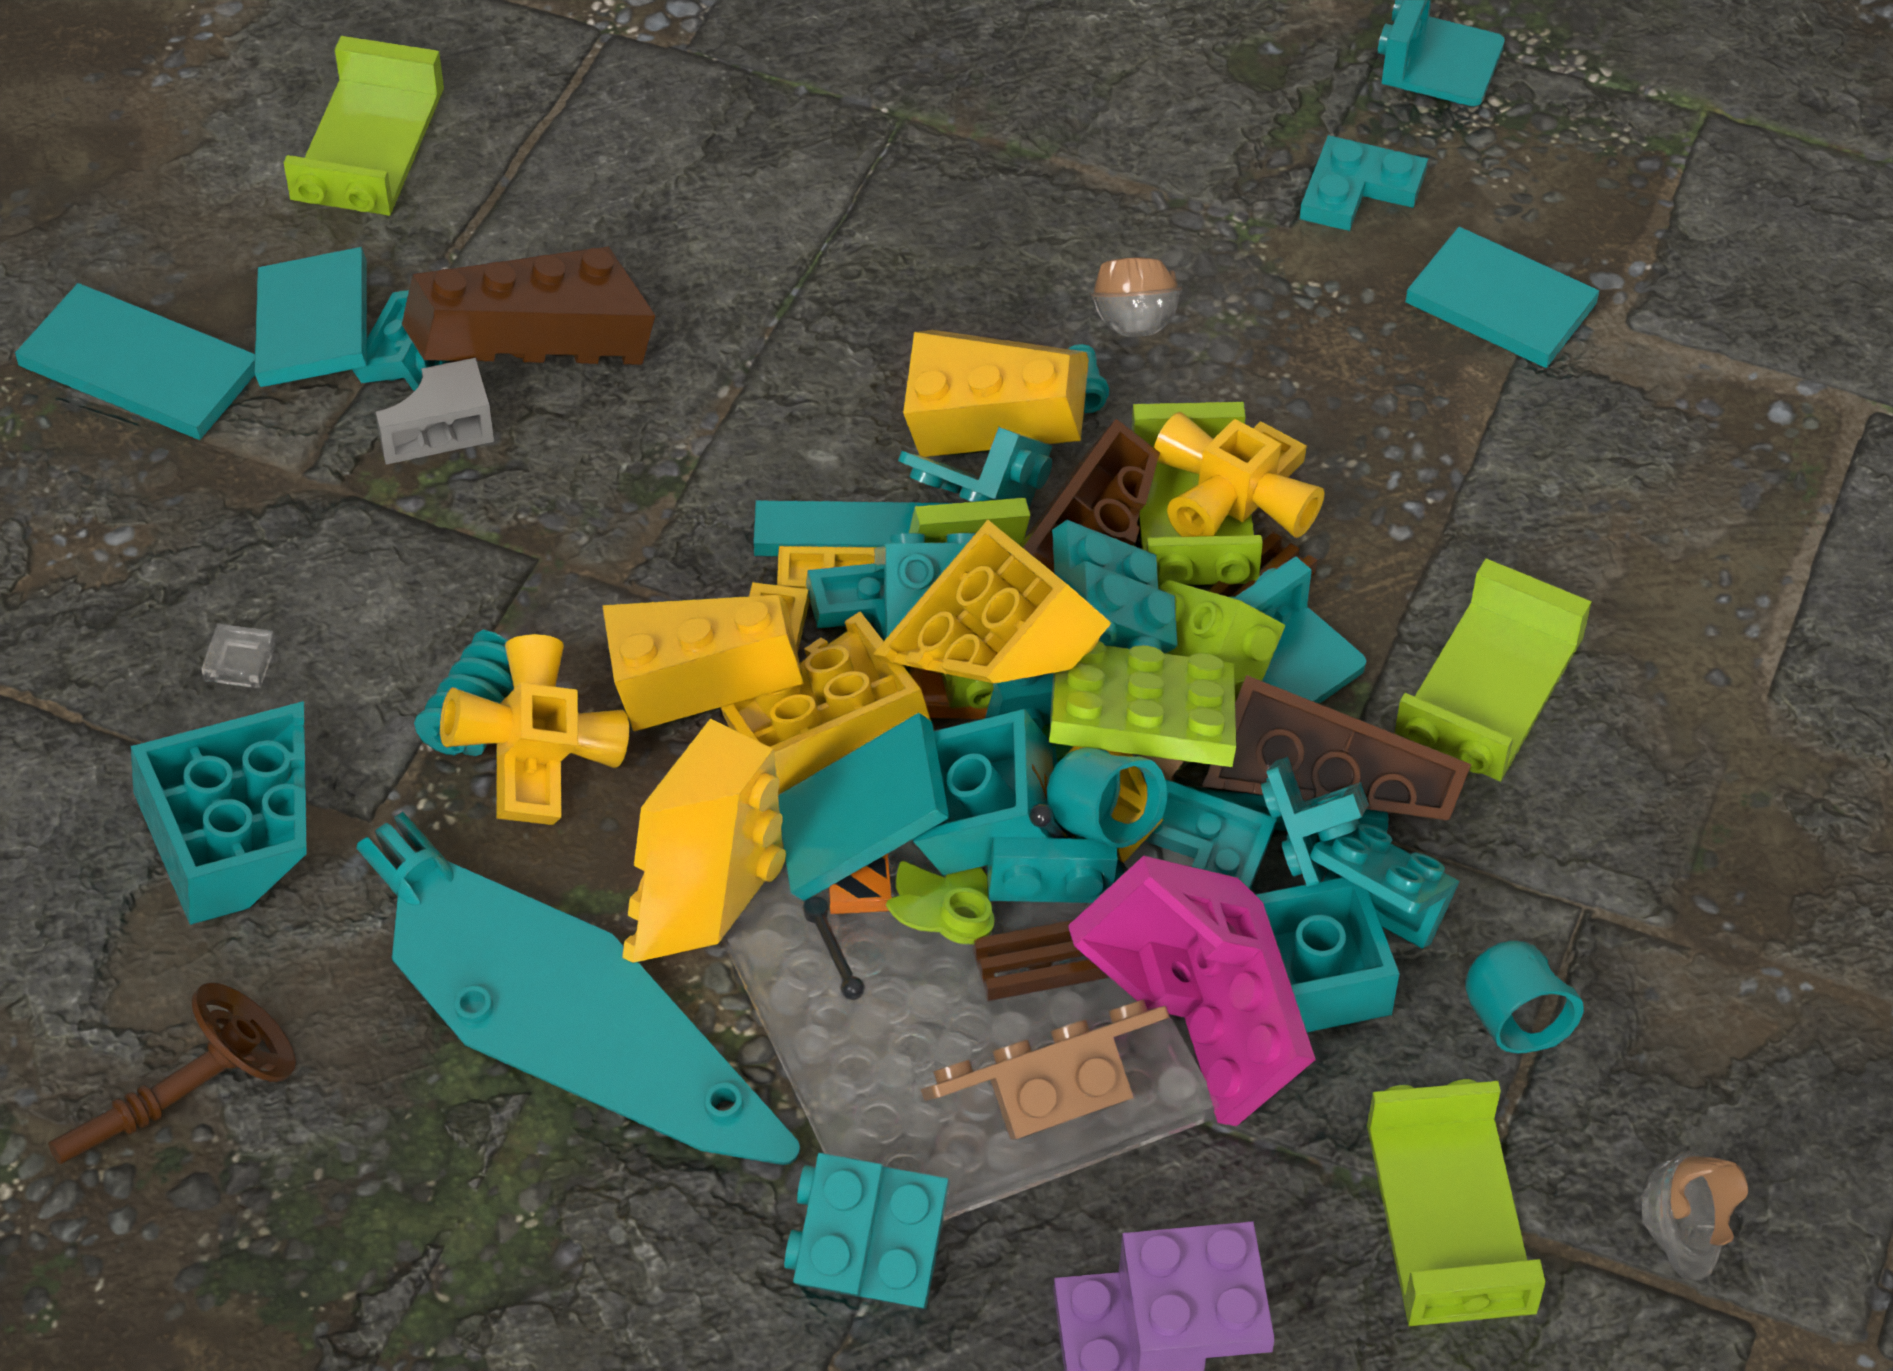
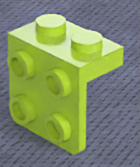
(1224, 629)

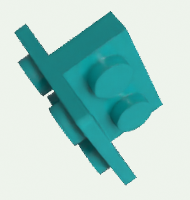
(1327, 815)

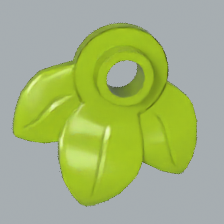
(947, 904)

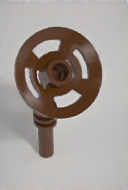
(228, 1047)

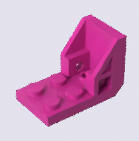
(1211, 958)

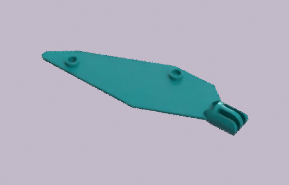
(563, 1003)

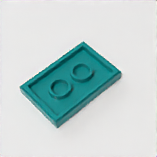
(1502, 296)
(311, 317)
(862, 807)

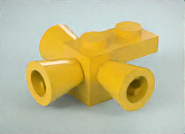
(1236, 476)
(533, 730)

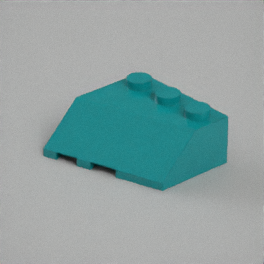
(226, 807)

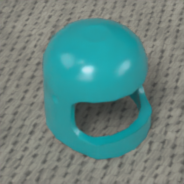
(1086, 790)
(1505, 980)

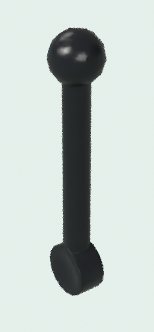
(1042, 817)
(816, 912)

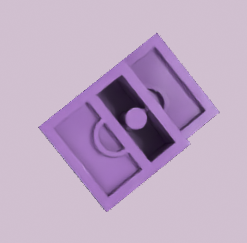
(1170, 1304)

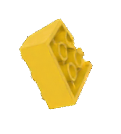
(975, 384)
(995, 617)
(699, 654)
(839, 707)
(705, 844)

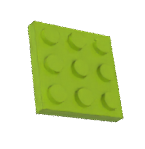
(1147, 704)

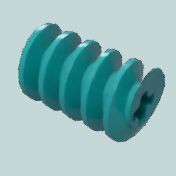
(480, 671)

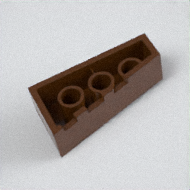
(529, 309)
(1101, 492)
(1333, 753)

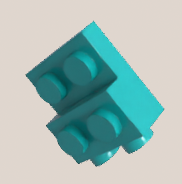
(1118, 584)
(868, 1230)

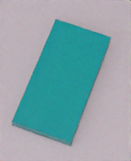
(138, 361)

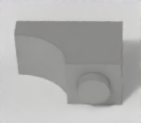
(439, 416)

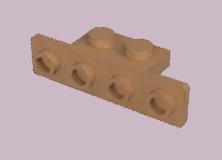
(1057, 1080)

